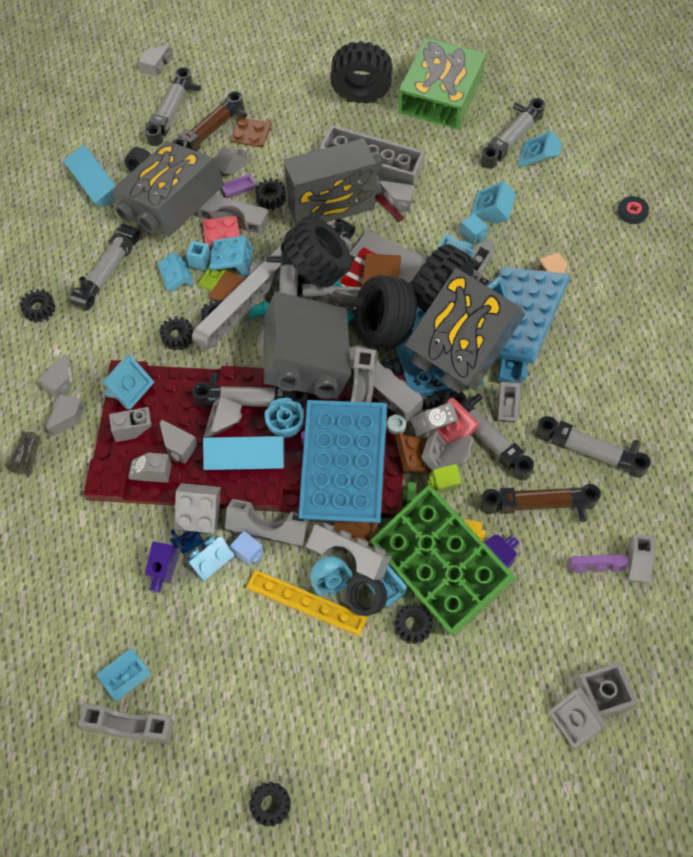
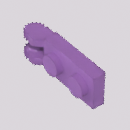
(600, 563)

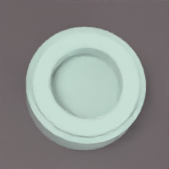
(396, 424)

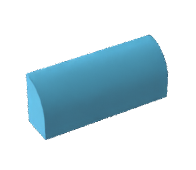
(91, 176)
(243, 453)

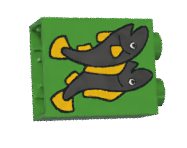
(441, 83)

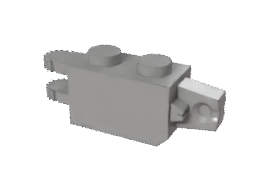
(482, 257)

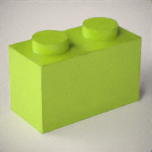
(444, 479)

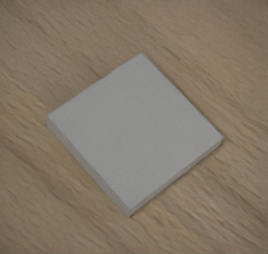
(577, 718)

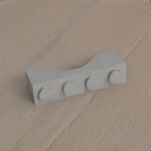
(254, 217)
(364, 375)
(242, 517)
(369, 560)
(114, 723)

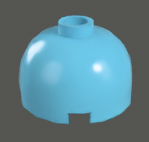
(284, 417)
(330, 575)

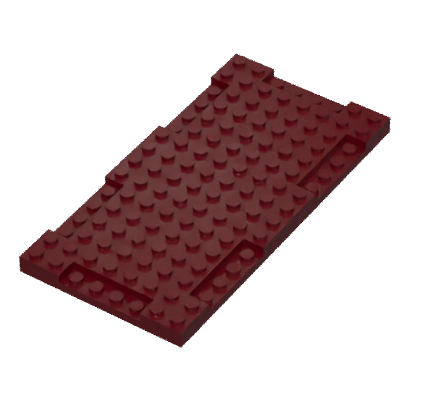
(173, 402)

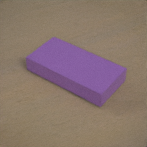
(238, 186)

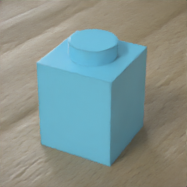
(474, 229)
(198, 255)

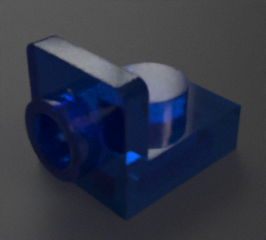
(187, 541)

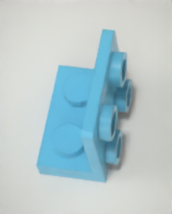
(231, 253)

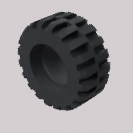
(363, 58)
(317, 251)
(437, 271)

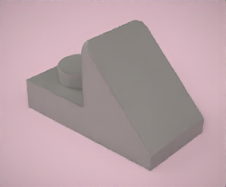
(508, 401)

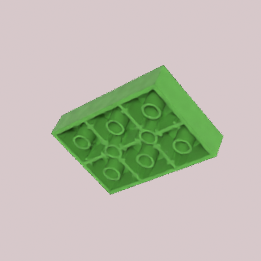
(443, 560)

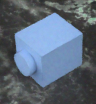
(247, 549)

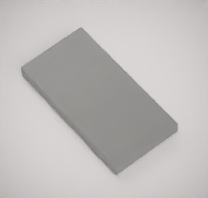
(410, 261)

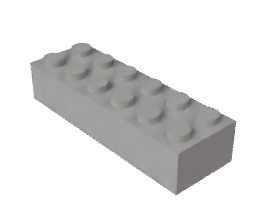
(399, 162)

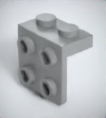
(442, 454)

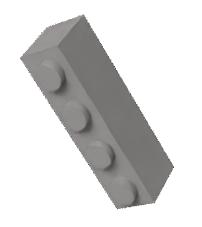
(395, 393)

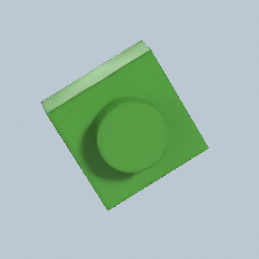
(409, 494)

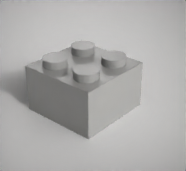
(197, 508)
(608, 690)

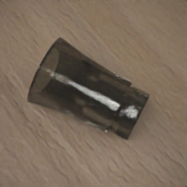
(24, 454)

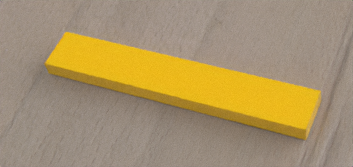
(306, 602)

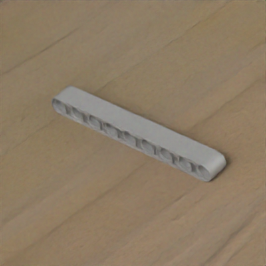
(237, 303)

